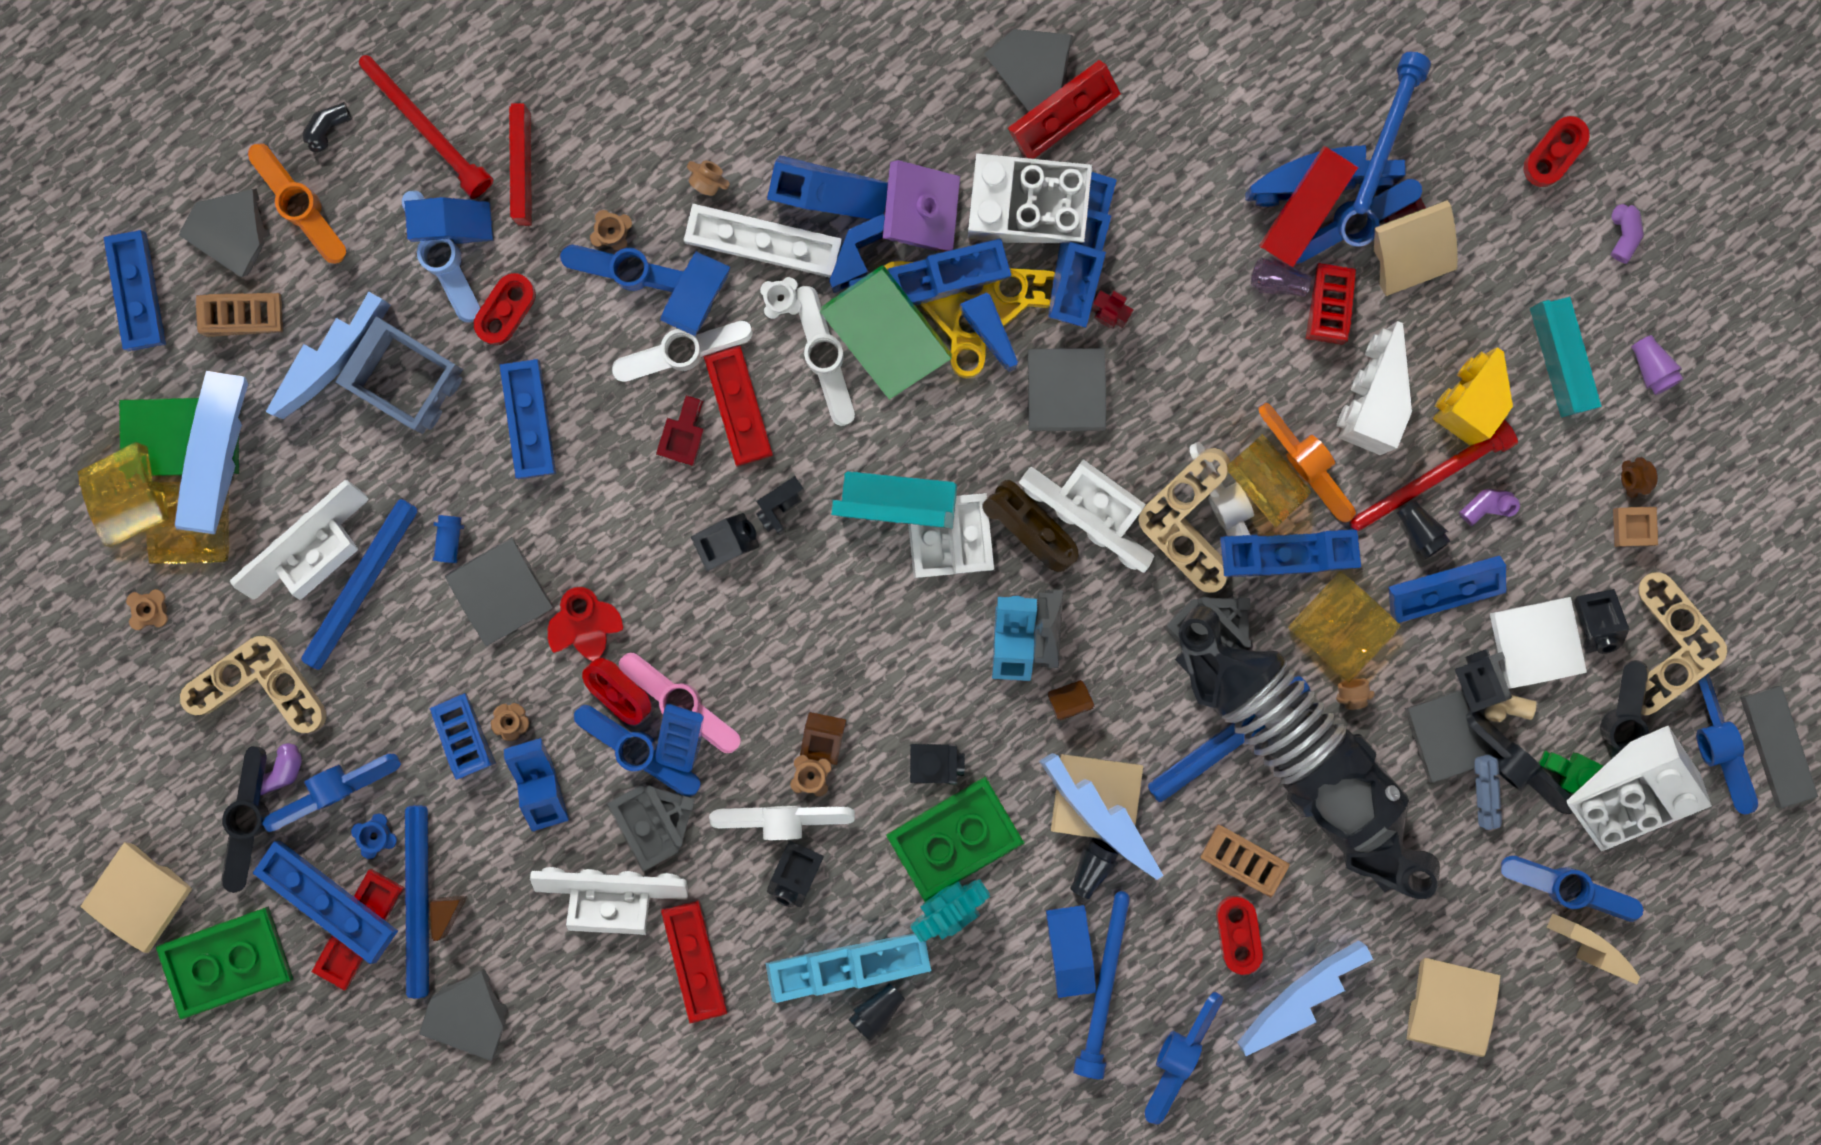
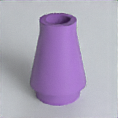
(1657, 367)

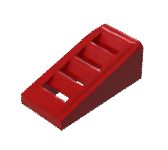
(1329, 334)

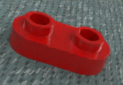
(1555, 153)
(501, 307)
(616, 691)
(1239, 934)

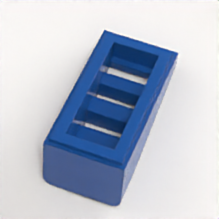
(984, 319)
(679, 738)
(448, 742)

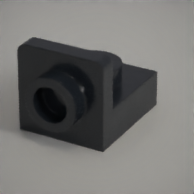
(783, 497)
(725, 541)
(1602, 621)
(1483, 680)
(936, 763)
(794, 875)

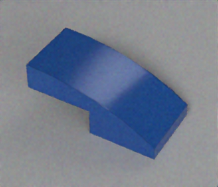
(695, 293)

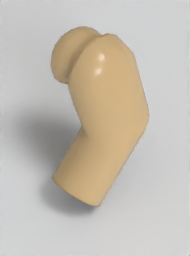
(1515, 706)

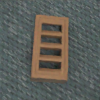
(205, 314)
(1272, 880)

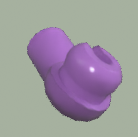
(1632, 231)
(1491, 502)
(285, 769)

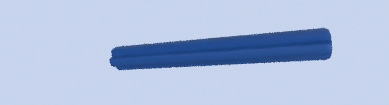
(359, 584)
(1203, 758)
(416, 901)

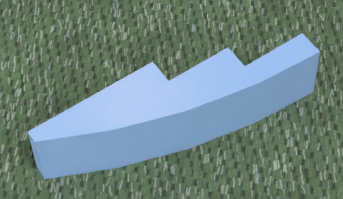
(316, 369)
(210, 453)
(1111, 825)
(1292, 1010)

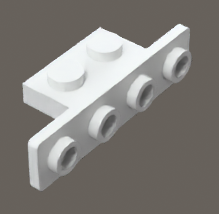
(1096, 507)
(307, 549)
(608, 901)

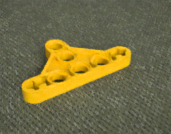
(947, 312)

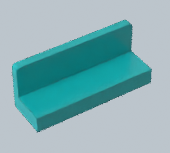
(1565, 356)
(897, 499)

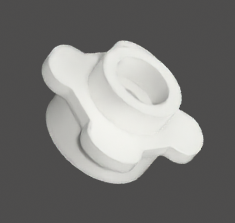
(772, 290)

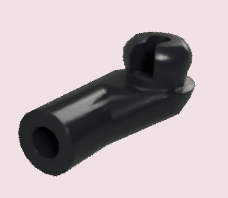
(320, 123)

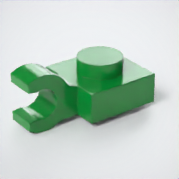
(1573, 771)

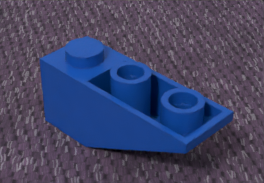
(826, 189)

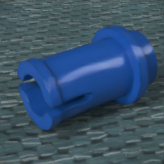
(447, 538)

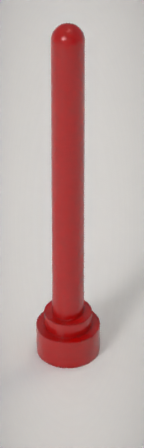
(473, 179)
(1502, 439)

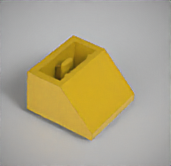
(1479, 400)

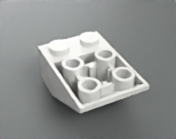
(1029, 200)
(1382, 395)
(1640, 790)

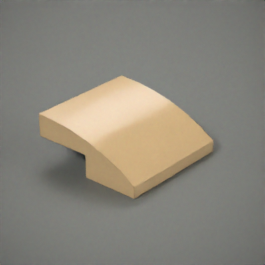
(1416, 248)
(1113, 781)
(136, 897)
(1595, 949)
(1453, 1007)

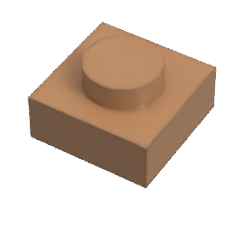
(1635, 526)

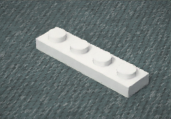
(762, 240)

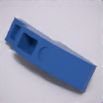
(1284, 180)

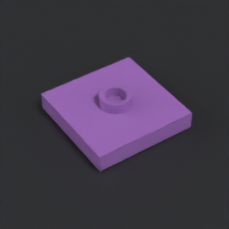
(921, 206)

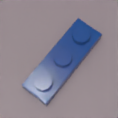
(134, 290)
(527, 419)
(1447, 589)

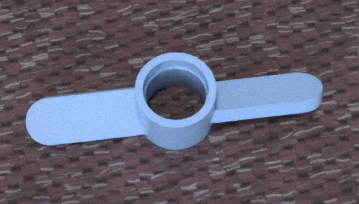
(450, 274)

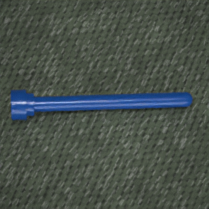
(1411, 72)
(1090, 1061)

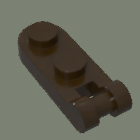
(1031, 526)

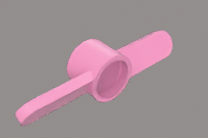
(660, 687)

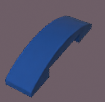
(1290, 553)

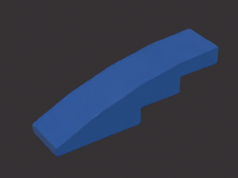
(1081, 263)
(951, 272)

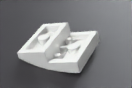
(955, 550)
(1538, 642)

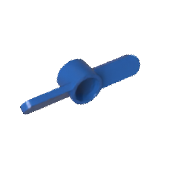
(1380, 208)
(607, 265)
(615, 737)
(1724, 746)
(331, 787)
(1591, 894)
(1179, 1059)

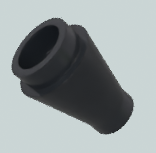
(1423, 530)
(1093, 867)
(876, 1012)

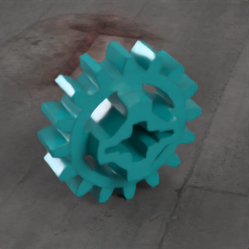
(950, 910)

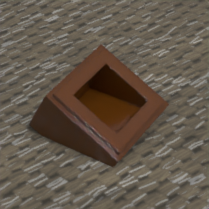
(1070, 700)
(822, 737)
(443, 915)

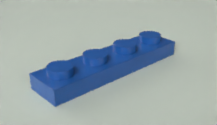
(325, 902)

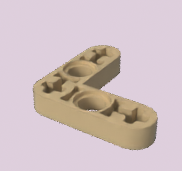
(1178, 526)
(1687, 655)
(266, 674)

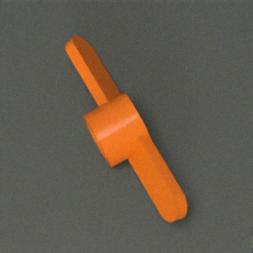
(284, 188)
(1311, 461)

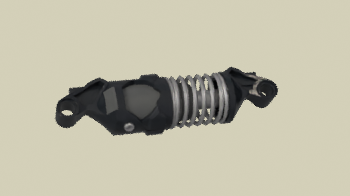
(1319, 763)

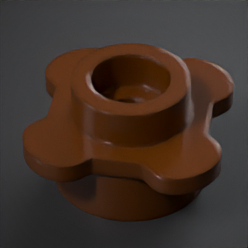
(1638, 477)

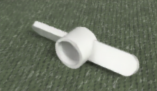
(658, 359)
(831, 377)
(1227, 503)
(780, 821)

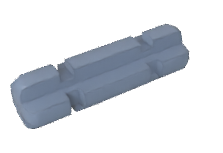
(1488, 792)

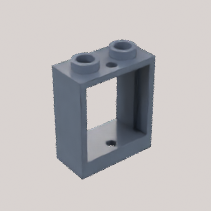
(366, 359)

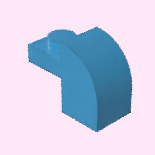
(1014, 638)

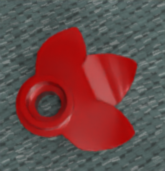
(583, 630)

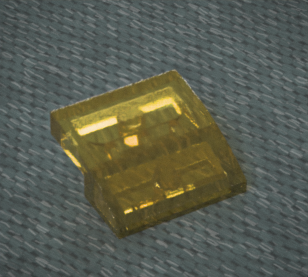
(1268, 480)
(122, 495)
(174, 545)
(1344, 627)

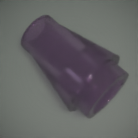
(1276, 277)

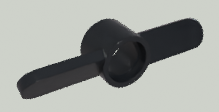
(1629, 706)
(1519, 766)
(240, 842)

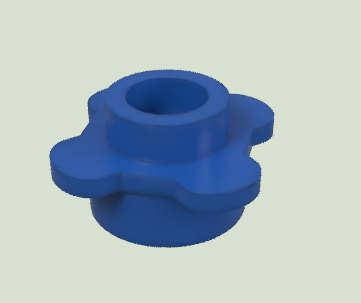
(363, 832)

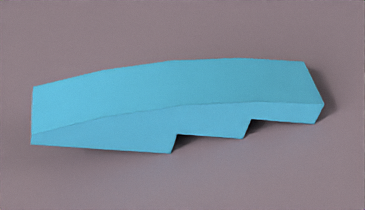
(847, 967)

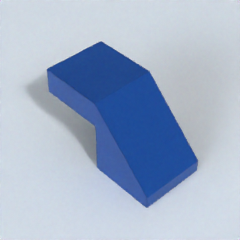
(448, 219)
(849, 262)
(537, 784)
(1071, 951)

